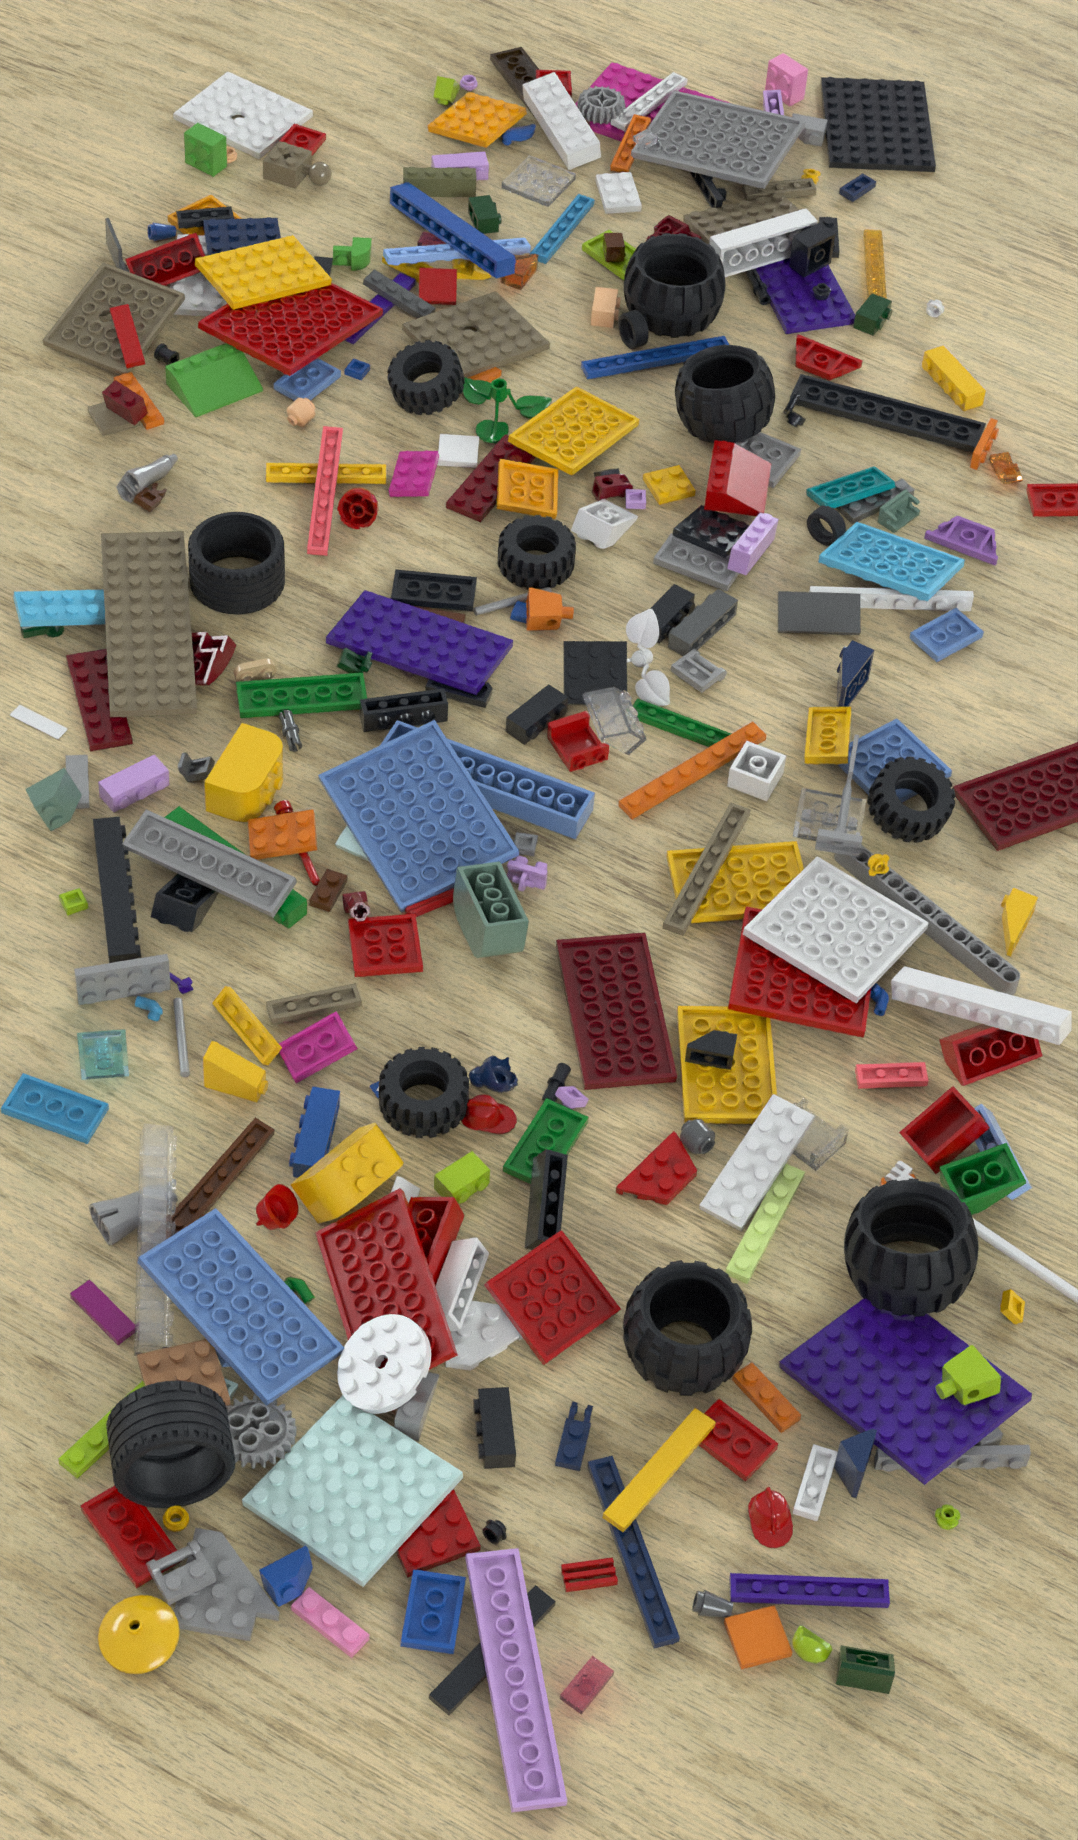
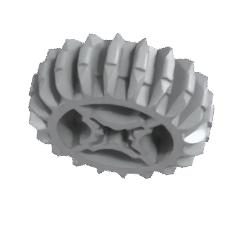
(601, 104)

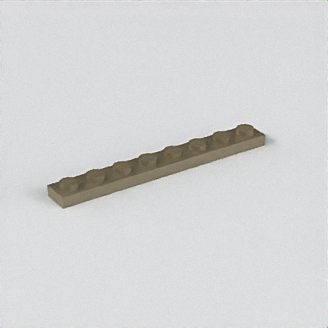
(706, 869)

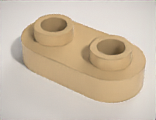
(255, 670)

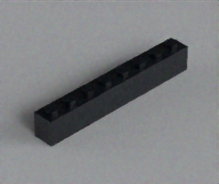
(115, 890)

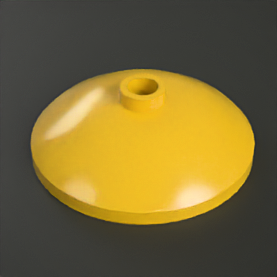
(142, 1648)

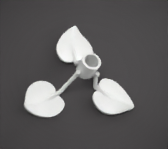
(645, 631)

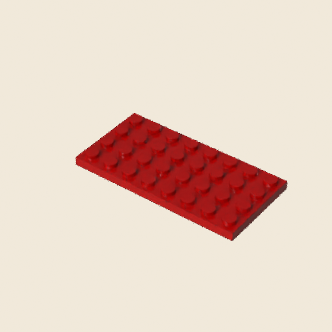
(383, 1270)

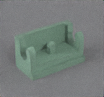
(898, 511)

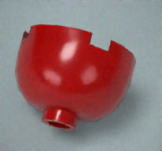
(358, 508)

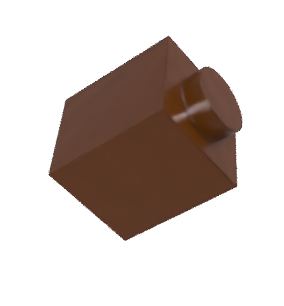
(613, 247)

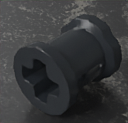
(165, 354)

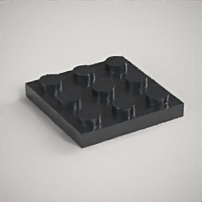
(710, 531)
(593, 667)

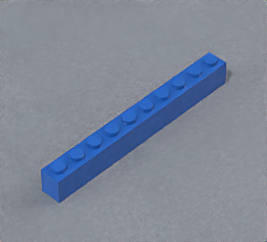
(452, 230)

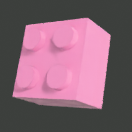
(789, 77)

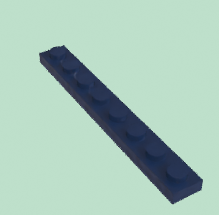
(635, 1558)

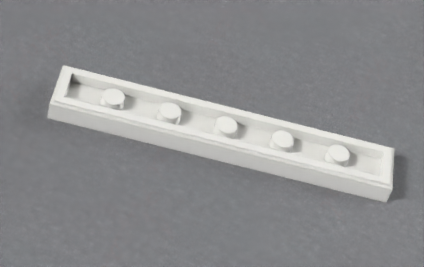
(650, 100)

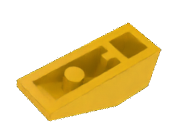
(1016, 915)

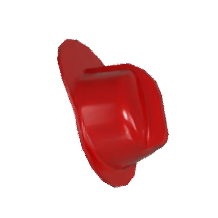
(489, 1116)
(277, 1208)
(770, 1518)

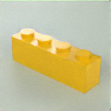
(953, 378)

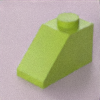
(446, 90)

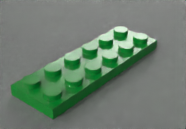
(300, 695)

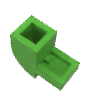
(356, 256)

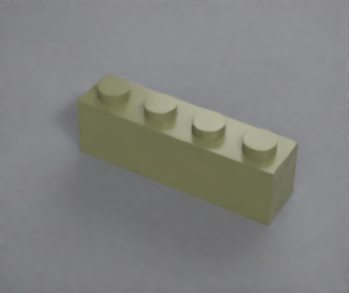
(442, 181)

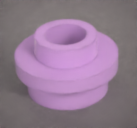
(468, 82)

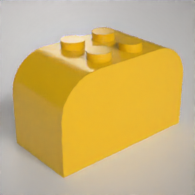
(245, 775)
(347, 1173)

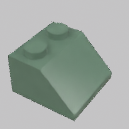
(55, 798)

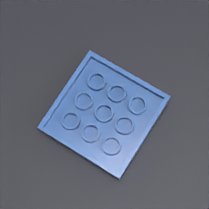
(886, 745)

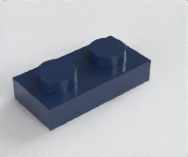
(857, 187)

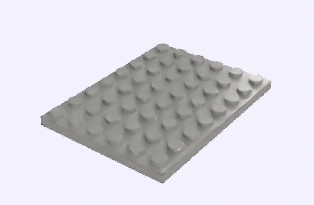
(720, 139)

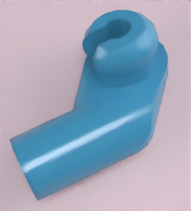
(150, 1005)

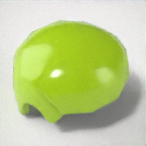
(810, 1646)

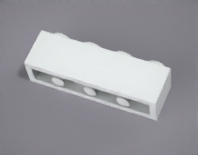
(460, 1279)

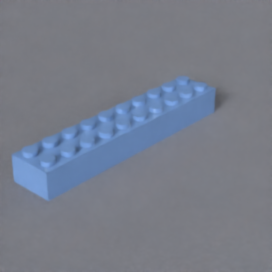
(520, 789)

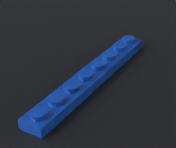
(647, 358)

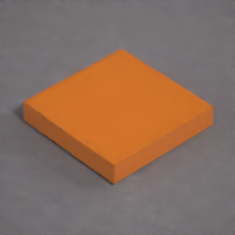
(757, 1637)

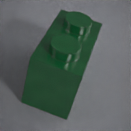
(484, 214)
(873, 314)

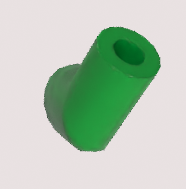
(299, 1286)

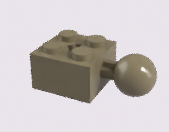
(291, 164)

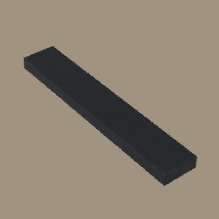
(471, 1669)

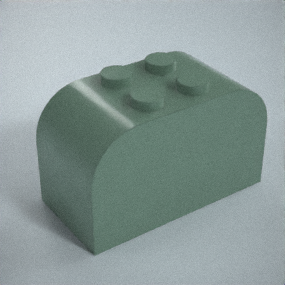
(489, 910)

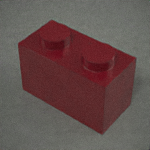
(124, 402)

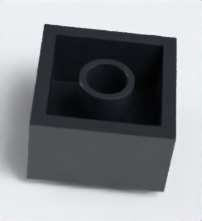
(812, 249)

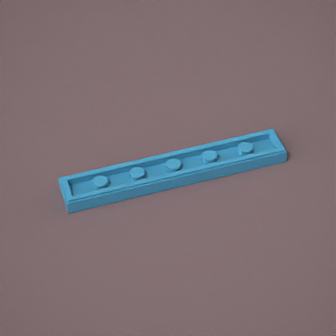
(562, 228)

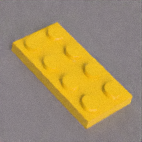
(828, 735)

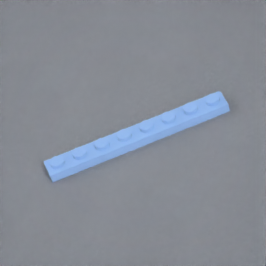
(434, 253)

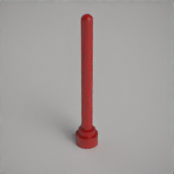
(285, 807)

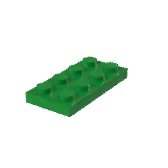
(551, 1129)

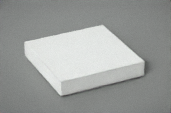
(458, 450)

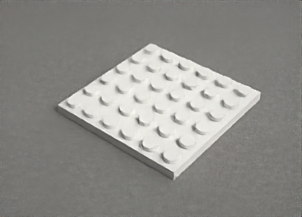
(836, 929)

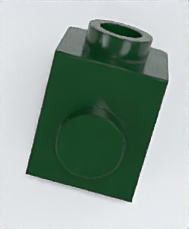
(354, 663)

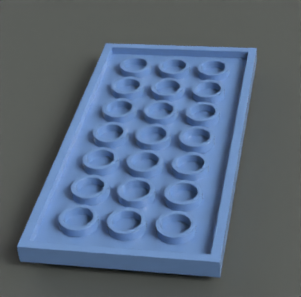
(241, 1306)

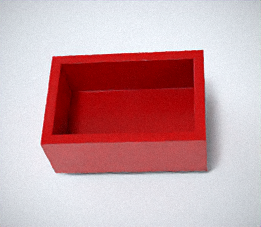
(944, 1129)

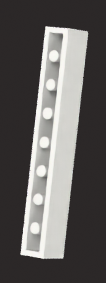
(982, 1005)

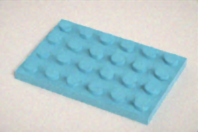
(891, 561)

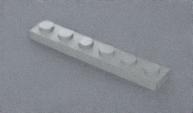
(978, 1456)

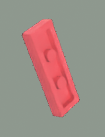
(891, 1075)

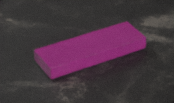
(103, 1312)

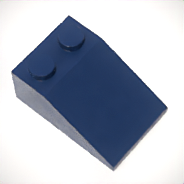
(853, 671)

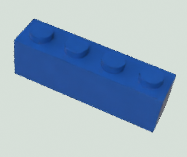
(316, 1129)

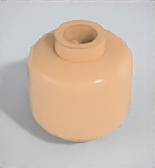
(300, 412)

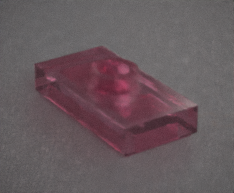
(586, 1685)

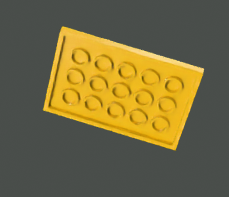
(263, 272)
(573, 430)
(748, 878)
(720, 1093)

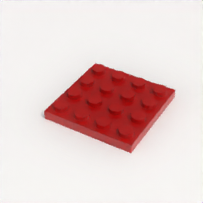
(552, 1297)

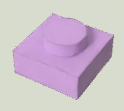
(635, 499)
(571, 1097)

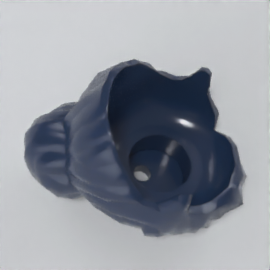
(494, 1075)

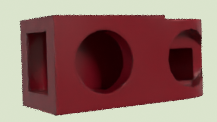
(610, 486)

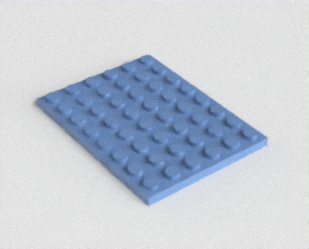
(417, 814)

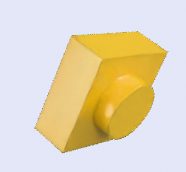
(1012, 1306)

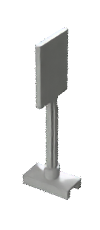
(839, 840)

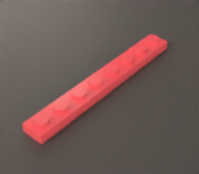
(325, 491)

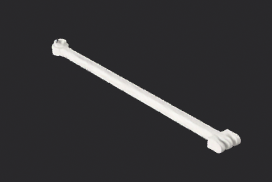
(902, 1172)

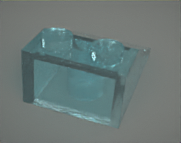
(103, 1054)

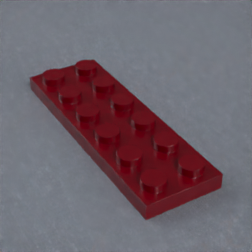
(479, 491)
(91, 689)

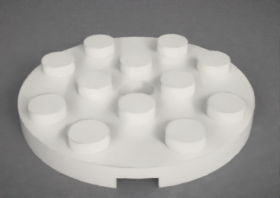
(395, 1384)

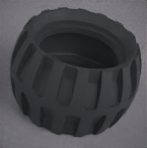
(671, 262)
(904, 1280)

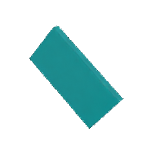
(850, 488)

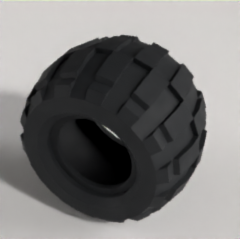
(725, 393)
(693, 1295)

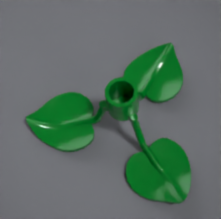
(478, 391)

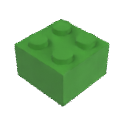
(205, 149)

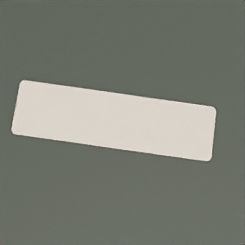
(39, 722)

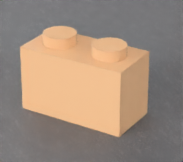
(604, 307)

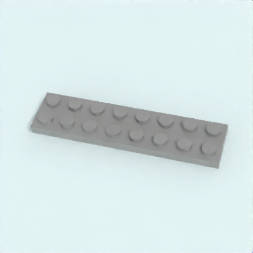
(209, 863)

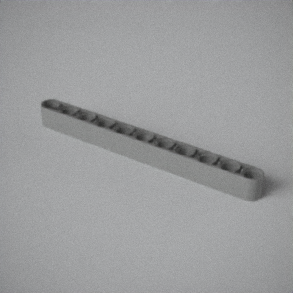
(941, 927)

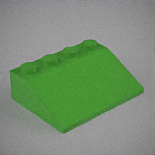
(212, 379)

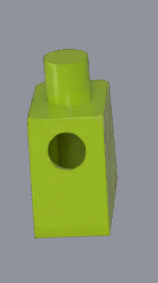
(968, 1377)

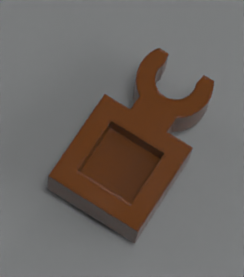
(148, 498)

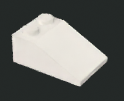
(602, 523)

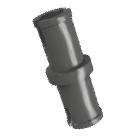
(290, 730)

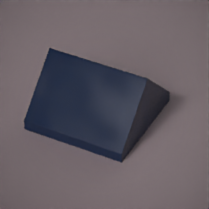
(853, 1460)

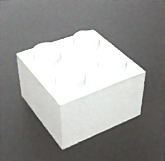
(756, 771)

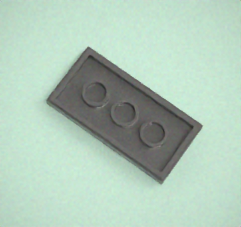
(819, 613)

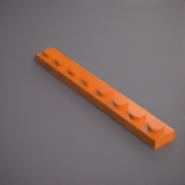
(690, 771)

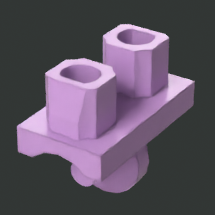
(527, 875)

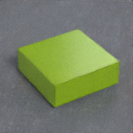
(73, 901)

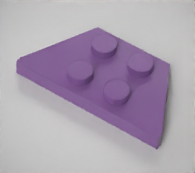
(966, 538)

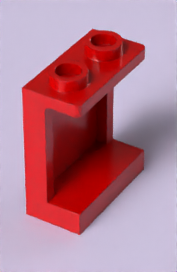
(576, 741)

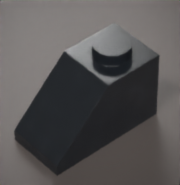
(712, 1050)

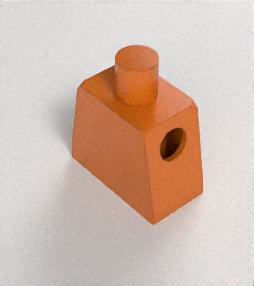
(545, 610)

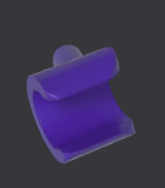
(183, 985)

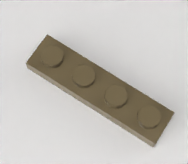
(788, 188)
(313, 1004)

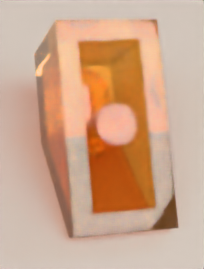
(524, 270)

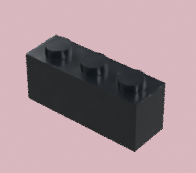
(672, 609)
(536, 713)
(495, 1428)

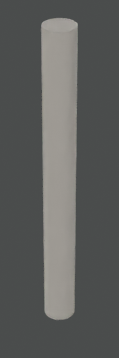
(503, 603)
(181, 1037)

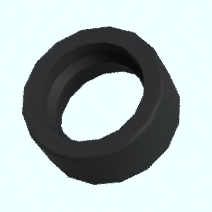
(633, 329)
(818, 531)

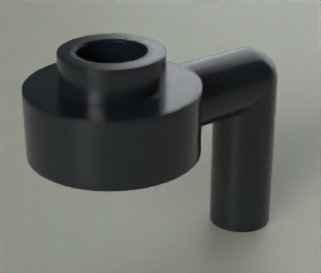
(793, 417)

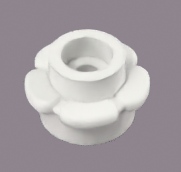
(933, 312)

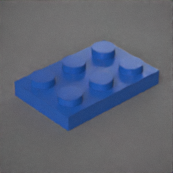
(433, 1611)

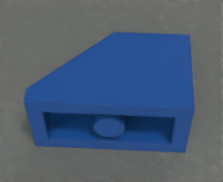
(287, 1576)

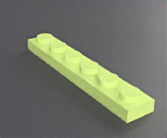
(764, 1224)

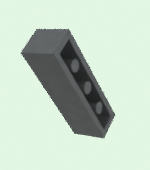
(702, 622)

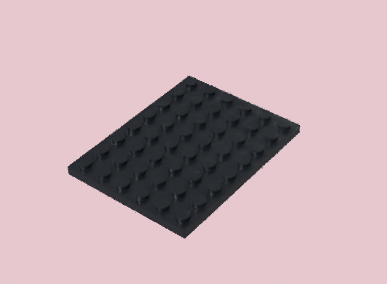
(877, 124)

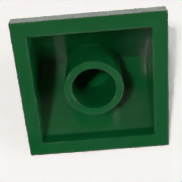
(865, 1669)

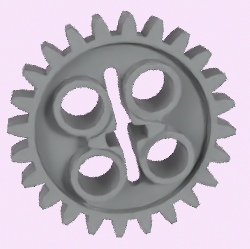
(260, 1431)

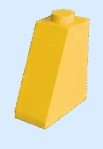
(233, 1074)

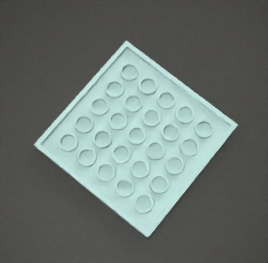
(352, 1490)

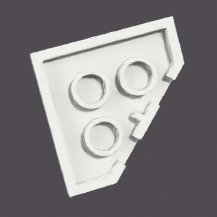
(483, 1335)

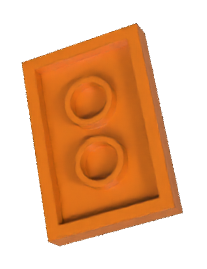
(282, 834)

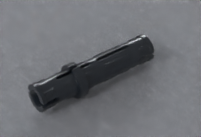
(759, 287)

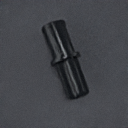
(557, 1080)

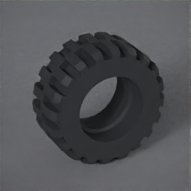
(428, 395)
(538, 535)
(926, 782)
(423, 1068)

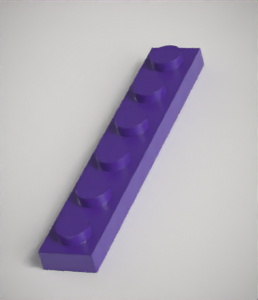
(809, 1590)

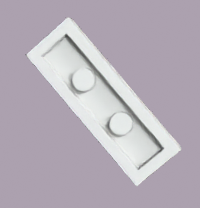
(815, 1482)

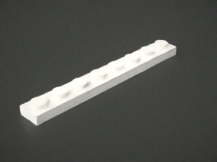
(892, 599)

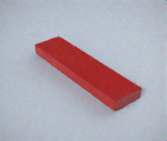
(127, 336)

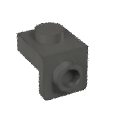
(195, 769)

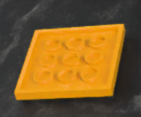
(477, 119)

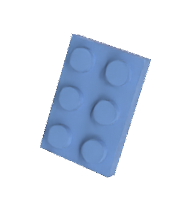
(308, 380)
(946, 634)

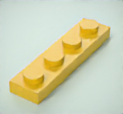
(246, 1025)

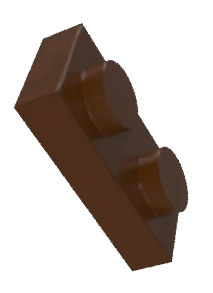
(328, 890)

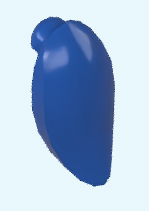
(518, 134)

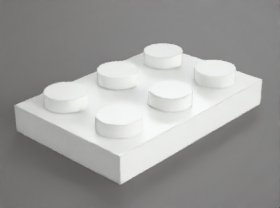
(618, 192)

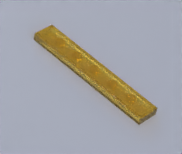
(874, 263)

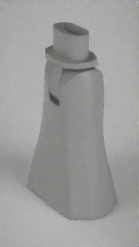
(141, 477)
(117, 1216)

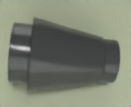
(711, 1605)

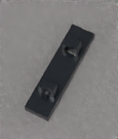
(713, 195)

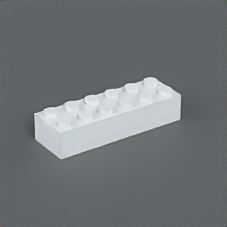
(561, 121)
(760, 242)

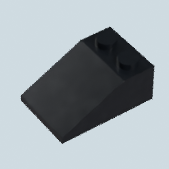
(183, 903)

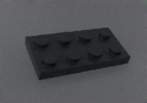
(434, 590)

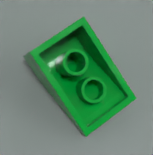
(983, 1177)

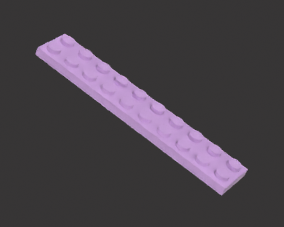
(515, 1681)

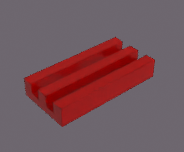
(589, 1570)

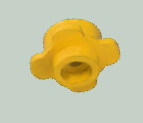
(811, 173)
(878, 864)

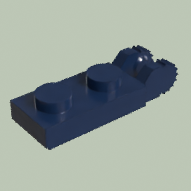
(574, 1439)

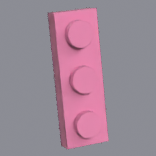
(330, 1622)

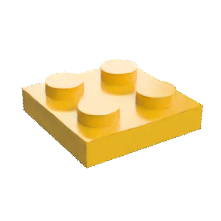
(669, 484)

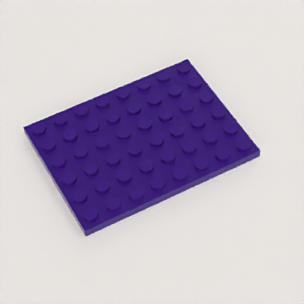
(883, 1377)

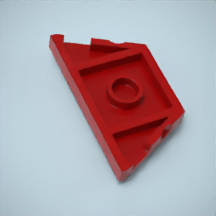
(823, 360)
(661, 1173)

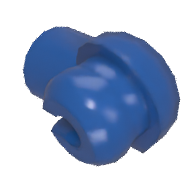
(881, 999)

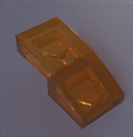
(1004, 468)

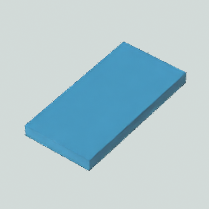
(55, 1108)

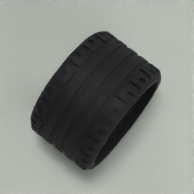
(236, 589)
(170, 1444)

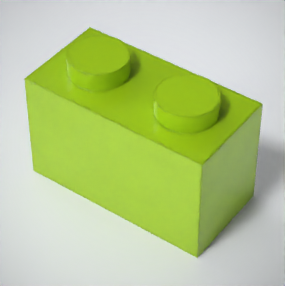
(462, 1178)

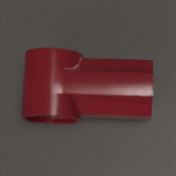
(356, 905)

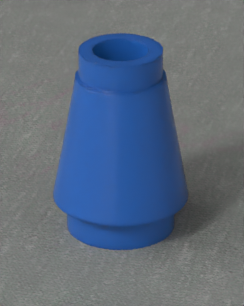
(160, 231)

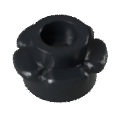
(821, 291)
(494, 1531)

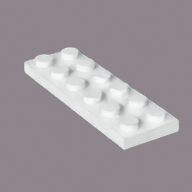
(757, 1162)

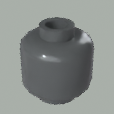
(697, 1136)

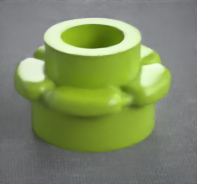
(947, 1522)

